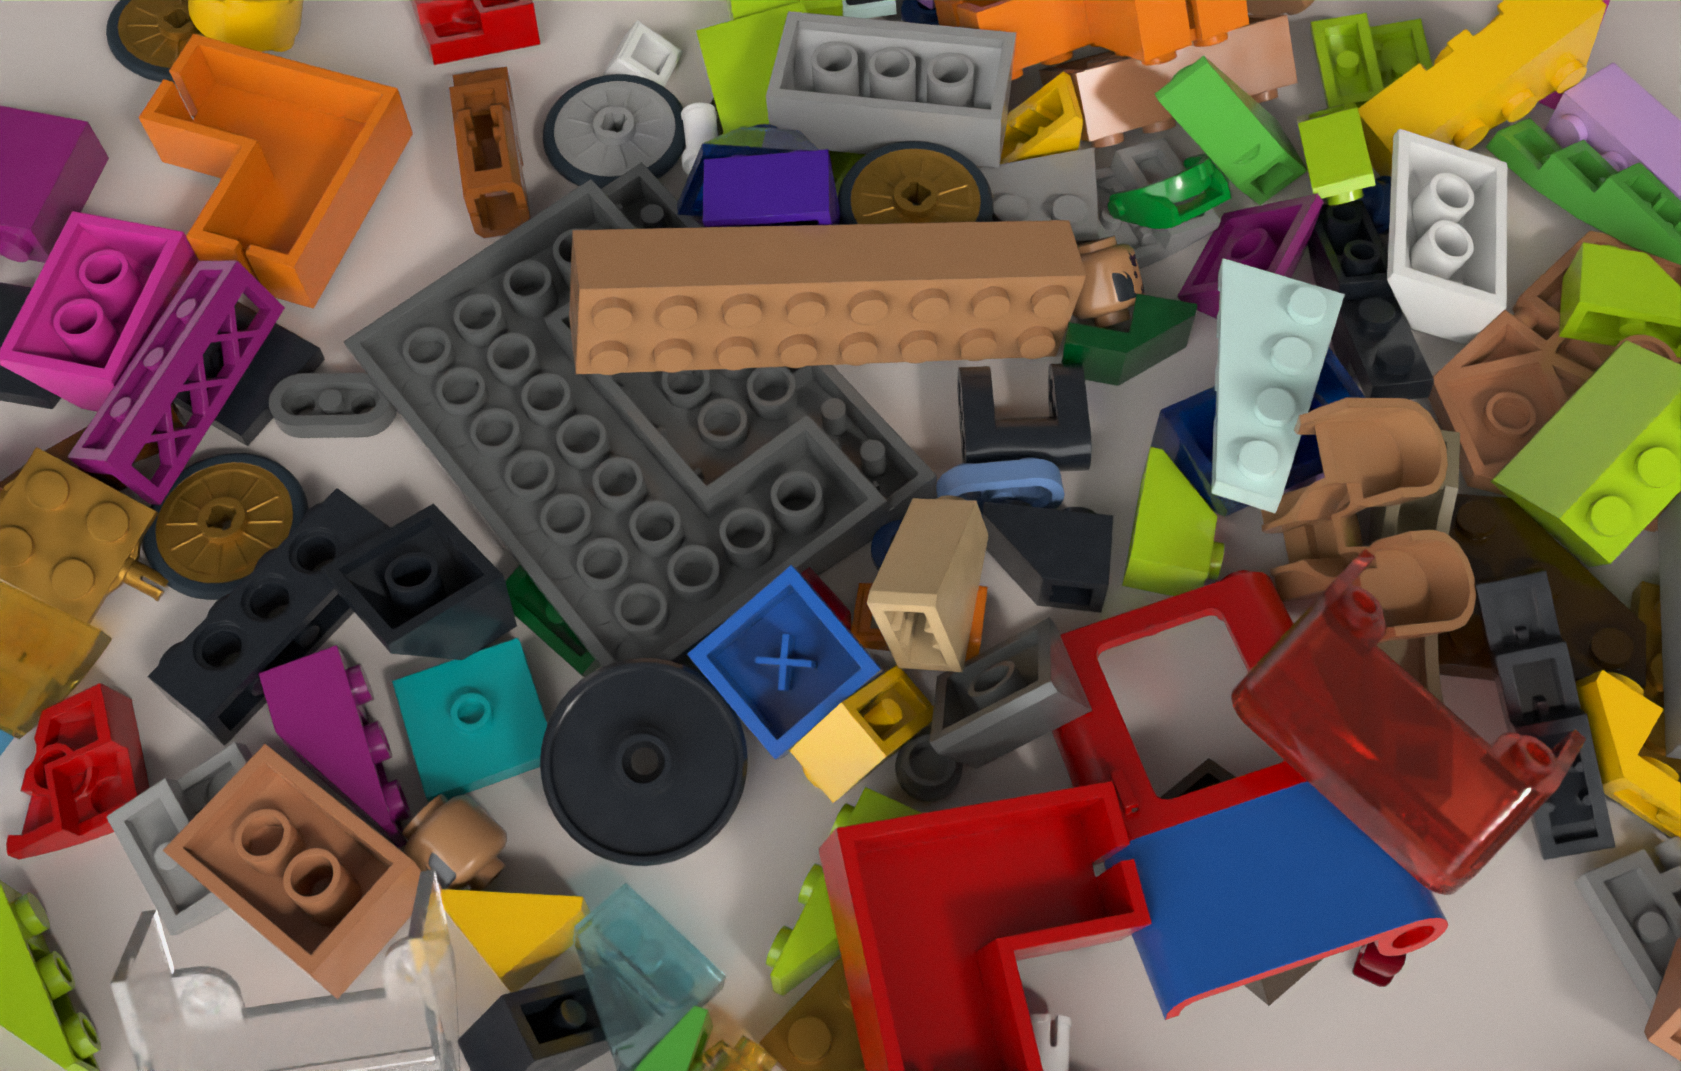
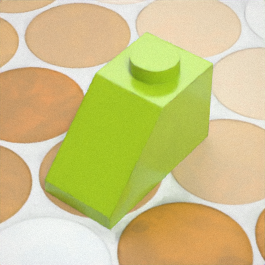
(1619, 295)
(1171, 533)

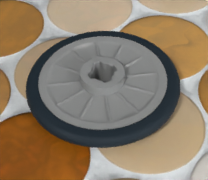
(612, 127)

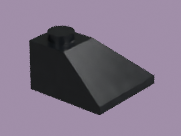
(424, 589)

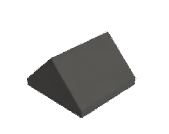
(1006, 697)

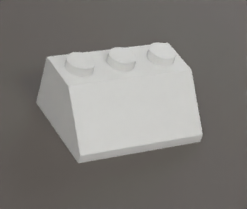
(1447, 236)

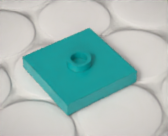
(473, 720)

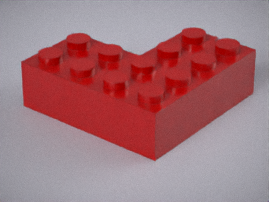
(950, 901)

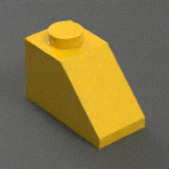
(863, 733)

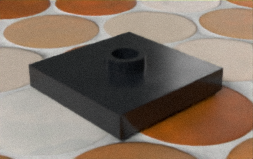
(248, 405)

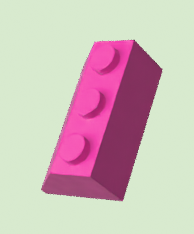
(95, 305)

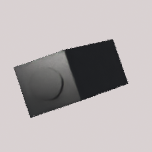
(537, 1030)

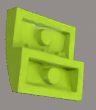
(1363, 59)
(741, 63)

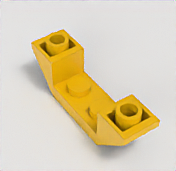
(1619, 727)

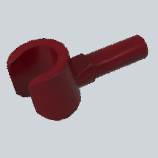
(1376, 967)

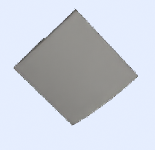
(1140, 167)
(156, 818)

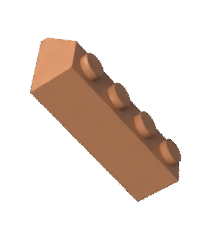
(1120, 90)

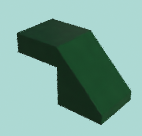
(1112, 357)

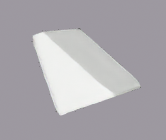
(644, 55)

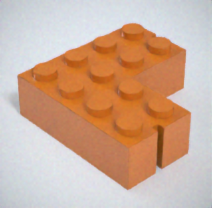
(1133, 28)
(293, 154)

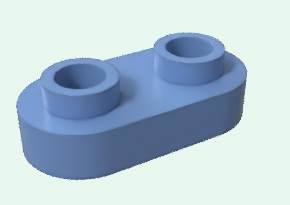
(1025, 480)

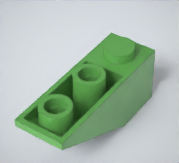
(1232, 130)

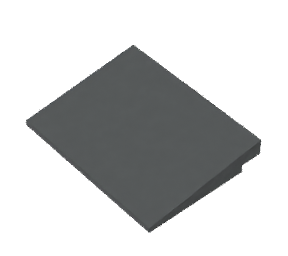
(630, 494)

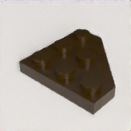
(1590, 618)

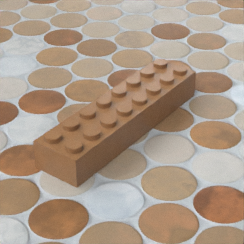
(820, 295)

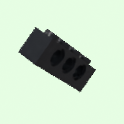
(230, 695)

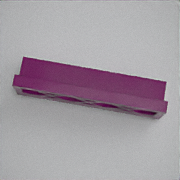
(159, 372)

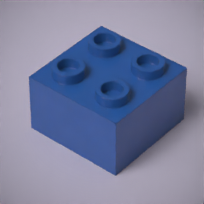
(784, 662)

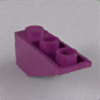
(325, 725)

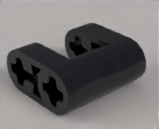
(1058, 438)

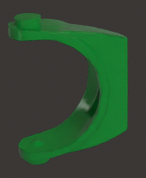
(1153, 203)

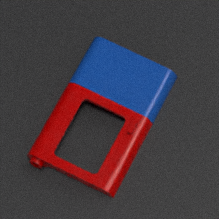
(1246, 868)

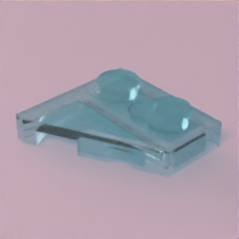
(640, 974)

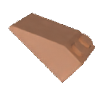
(299, 869)

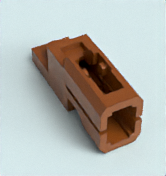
(489, 151)

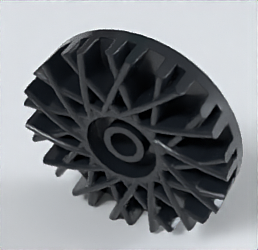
(591, 772)

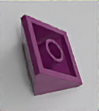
(1259, 236)

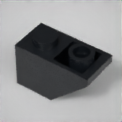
(1052, 553)

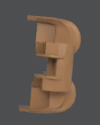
(1374, 457)

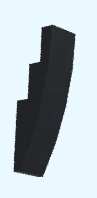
(1543, 702)

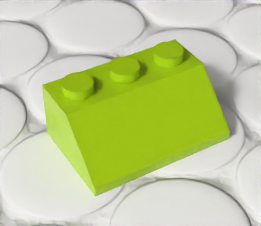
(1604, 457)

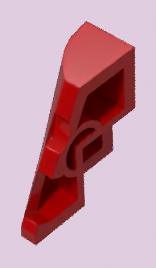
(475, 27)
(81, 771)

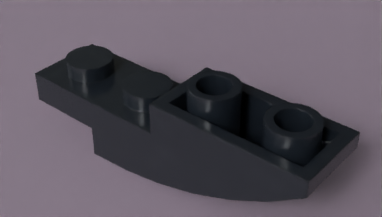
(1370, 328)

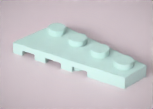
(1266, 374)

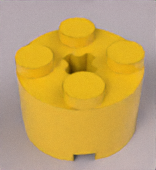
(249, 23)

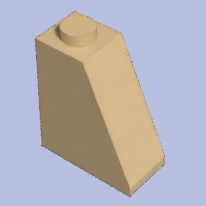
(931, 584)

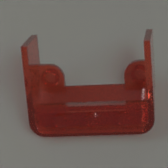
(1389, 746)

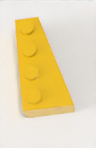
(1486, 76)

